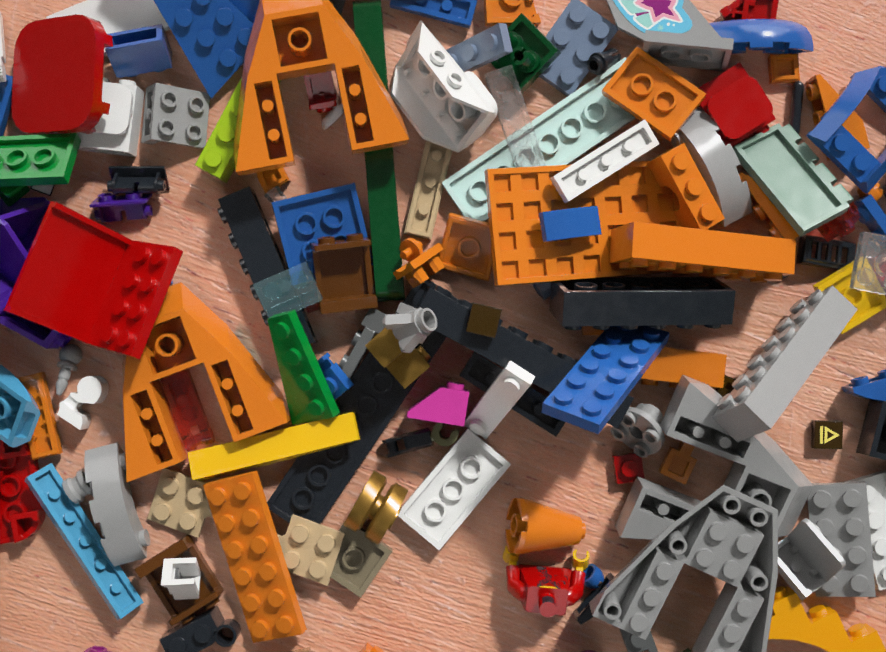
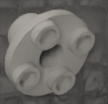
(641, 430)

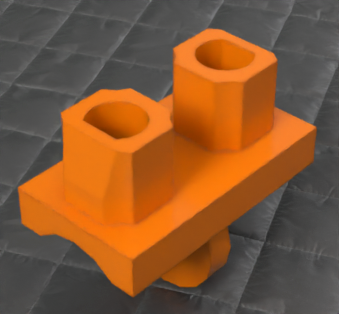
(412, 252)

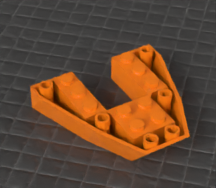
(299, 41)
(181, 338)

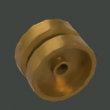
(376, 507)

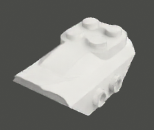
(438, 96)

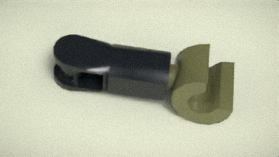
(420, 439)

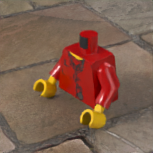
(543, 587)

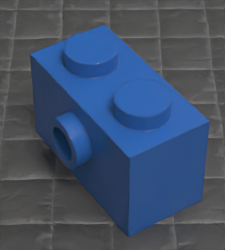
(140, 51)

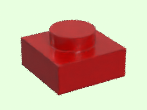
(627, 467)

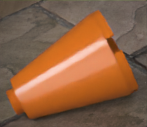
(540, 527)

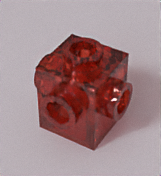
(840, 225)

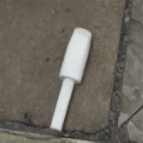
(332, 116)

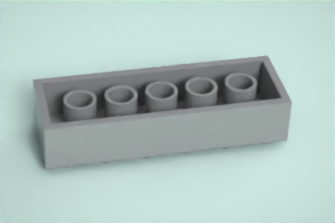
(784, 364)

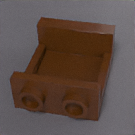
(343, 273)
(184, 609)

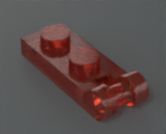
(187, 409)

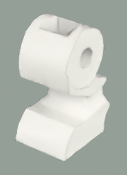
(89, 391)

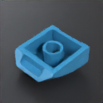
(17, 410)

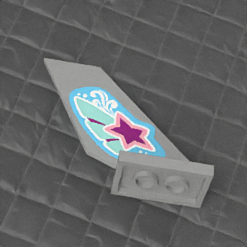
(673, 33)

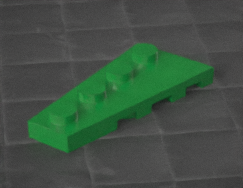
(300, 372)

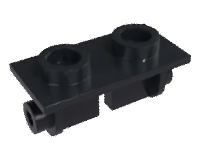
(141, 178)

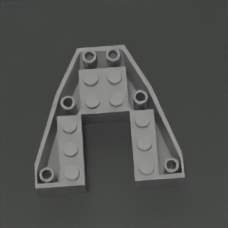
(758, 468)
(723, 537)

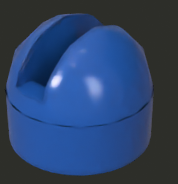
(593, 576)

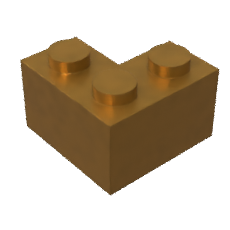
(403, 366)

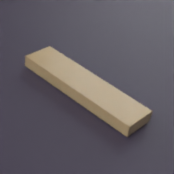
(428, 191)

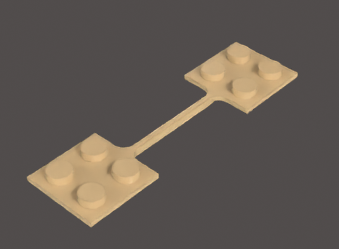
(306, 546)

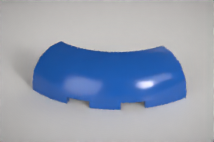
(766, 34)

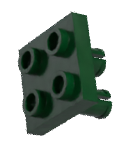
(530, 53)

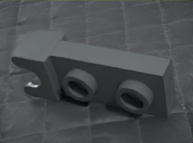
(373, 325)

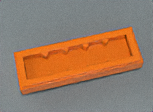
(45, 438)

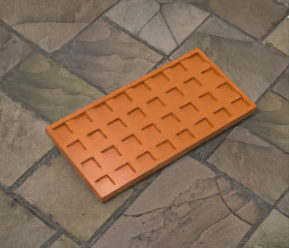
(522, 193)

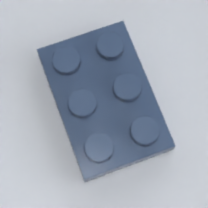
(576, 36)

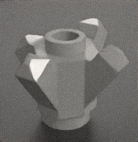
(410, 325)

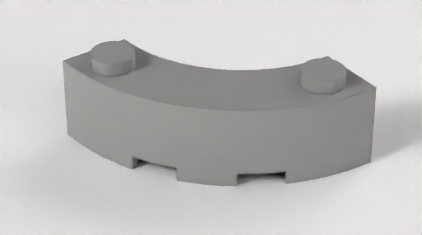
(716, 164)
(114, 505)

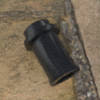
(600, 62)

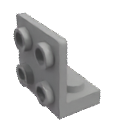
(175, 116)

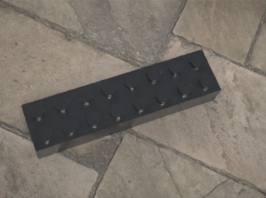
(507, 345)

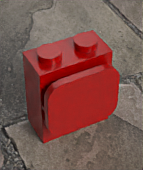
(737, 105)

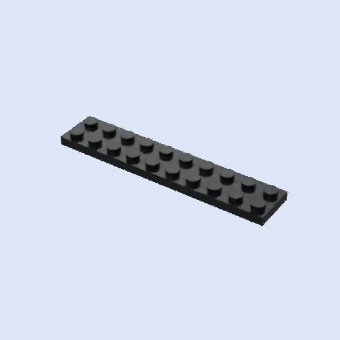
(321, 476)

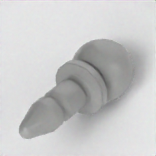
(70, 356)

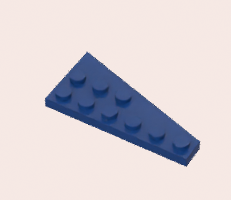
(211, 35)

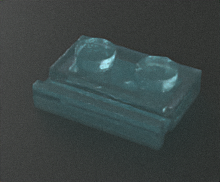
(288, 290)

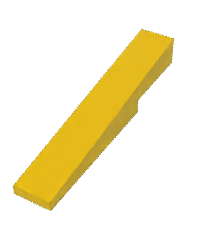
(273, 447)

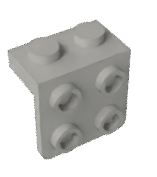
(807, 559)

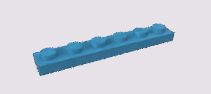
(83, 542)

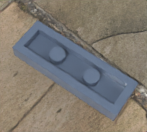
(482, 48)

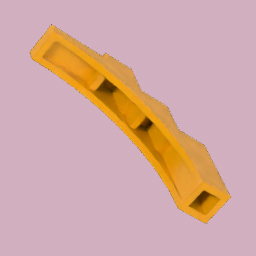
(819, 626)

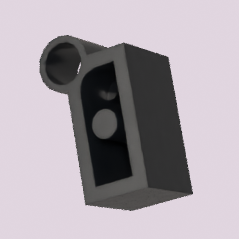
(200, 633)

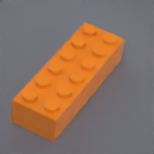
(701, 252)

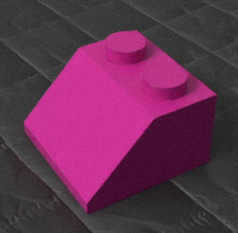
(443, 405)

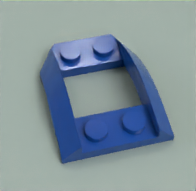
(839, 144)

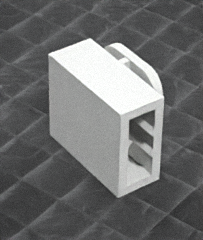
(121, 128)

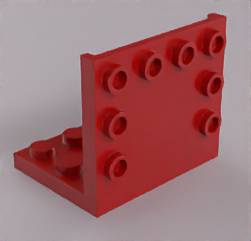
(93, 282)

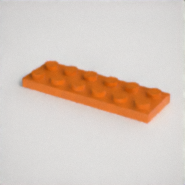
(255, 557)

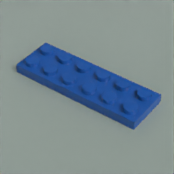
(604, 376)

